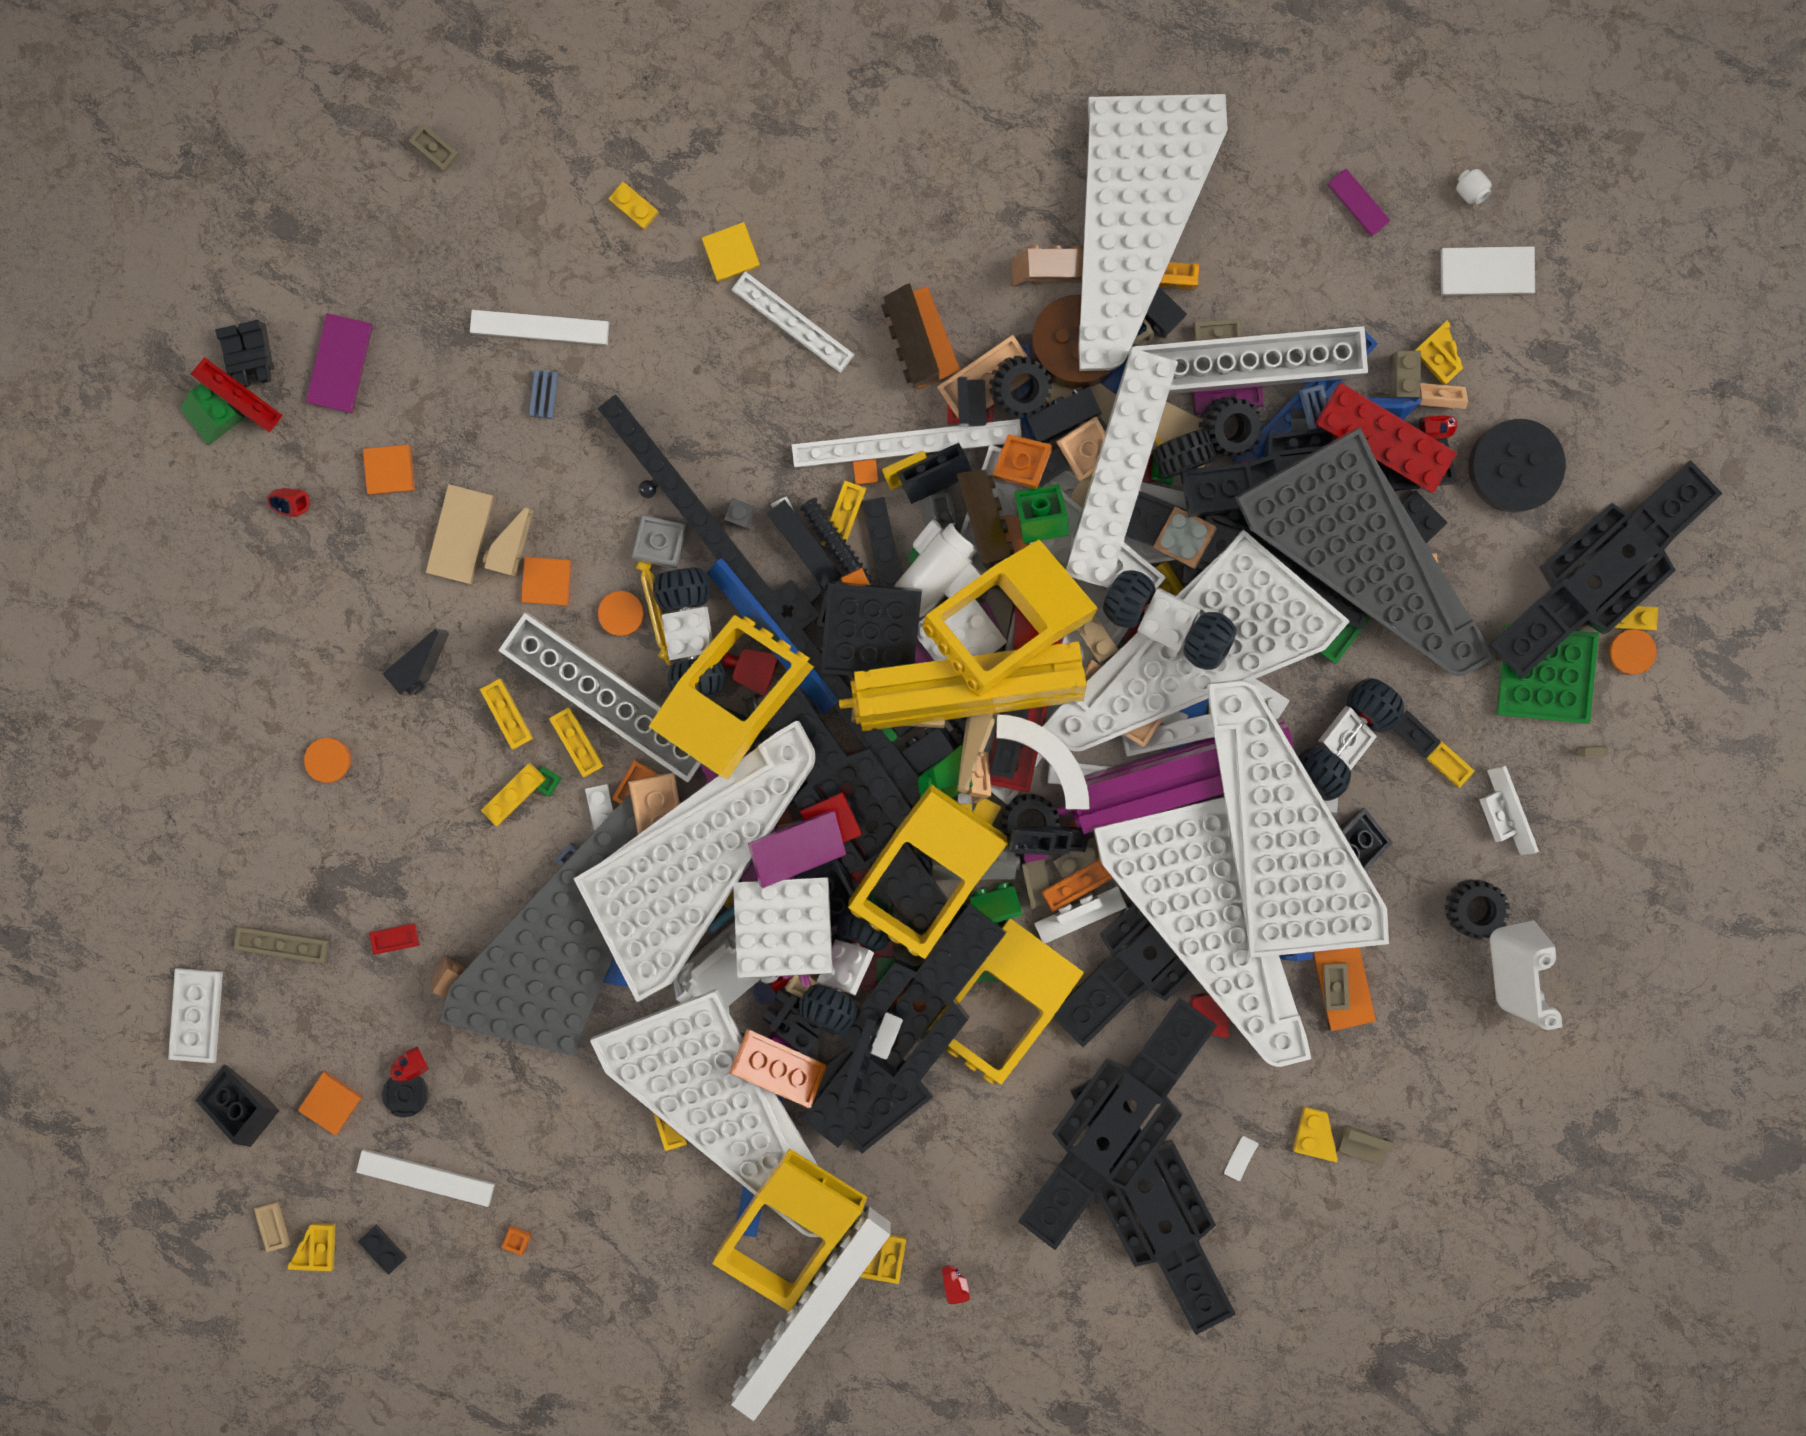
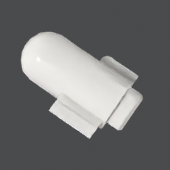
(941, 567)

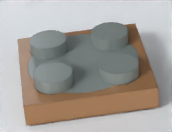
(1184, 537)

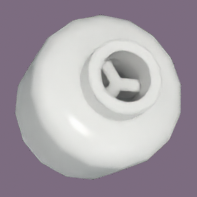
(1473, 186)

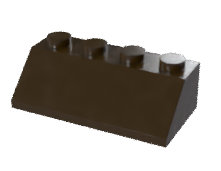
(911, 337)
(984, 517)

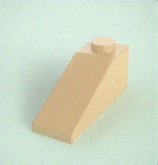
(508, 547)

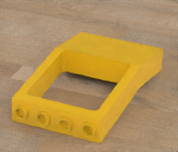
(1040, 592)
(708, 729)
(950, 837)
(1035, 975)
(807, 1197)

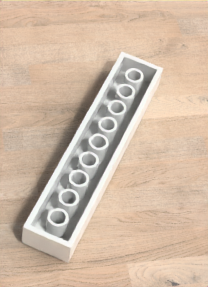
(1265, 359)
(1120, 467)
(594, 690)
(811, 1313)

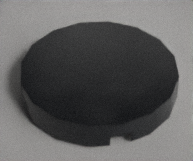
(405, 1097)

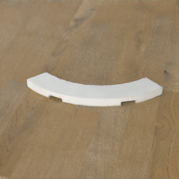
(1053, 751)

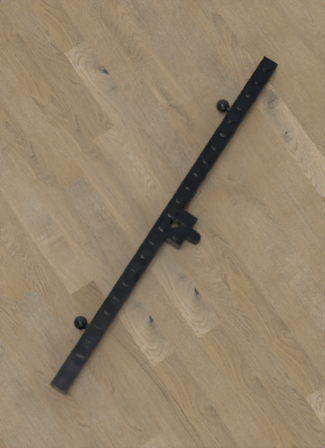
(788, 595)

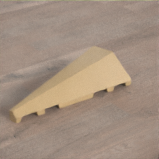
(975, 739)

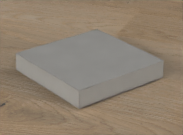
(659, 541)

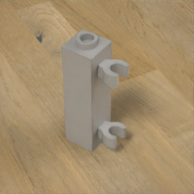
(1002, 868)

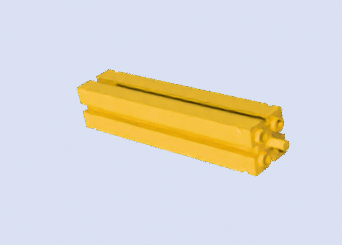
(939, 693)

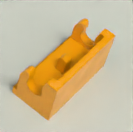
(1180, 276)

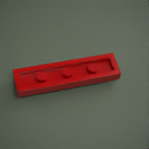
(236, 394)

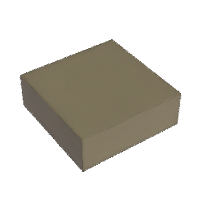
(1592, 751)

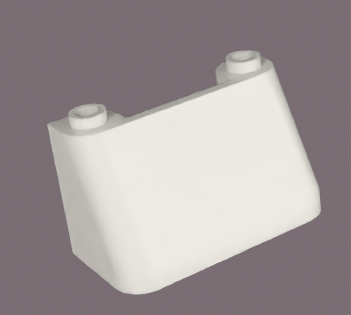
(1516, 958)
(715, 969)

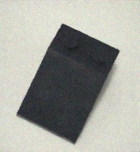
(417, 665)
(1365, 837)
(841, 886)
(236, 1107)

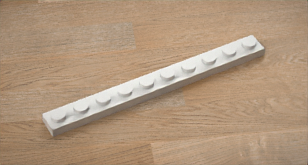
(902, 443)

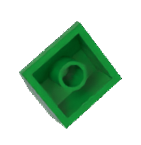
(209, 413)
(1041, 513)
(997, 903)

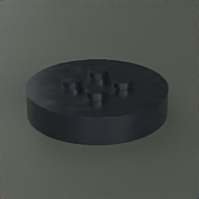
(1517, 465)

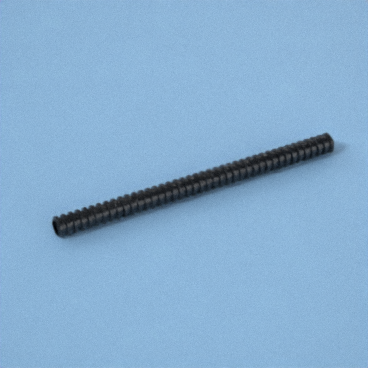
(846, 558)

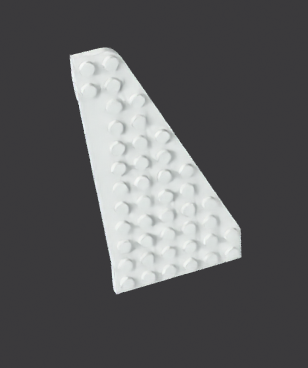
(1144, 681)

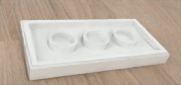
(1487, 271)
(195, 1015)

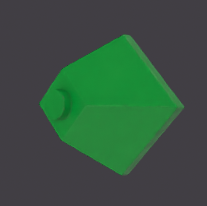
(943, 774)

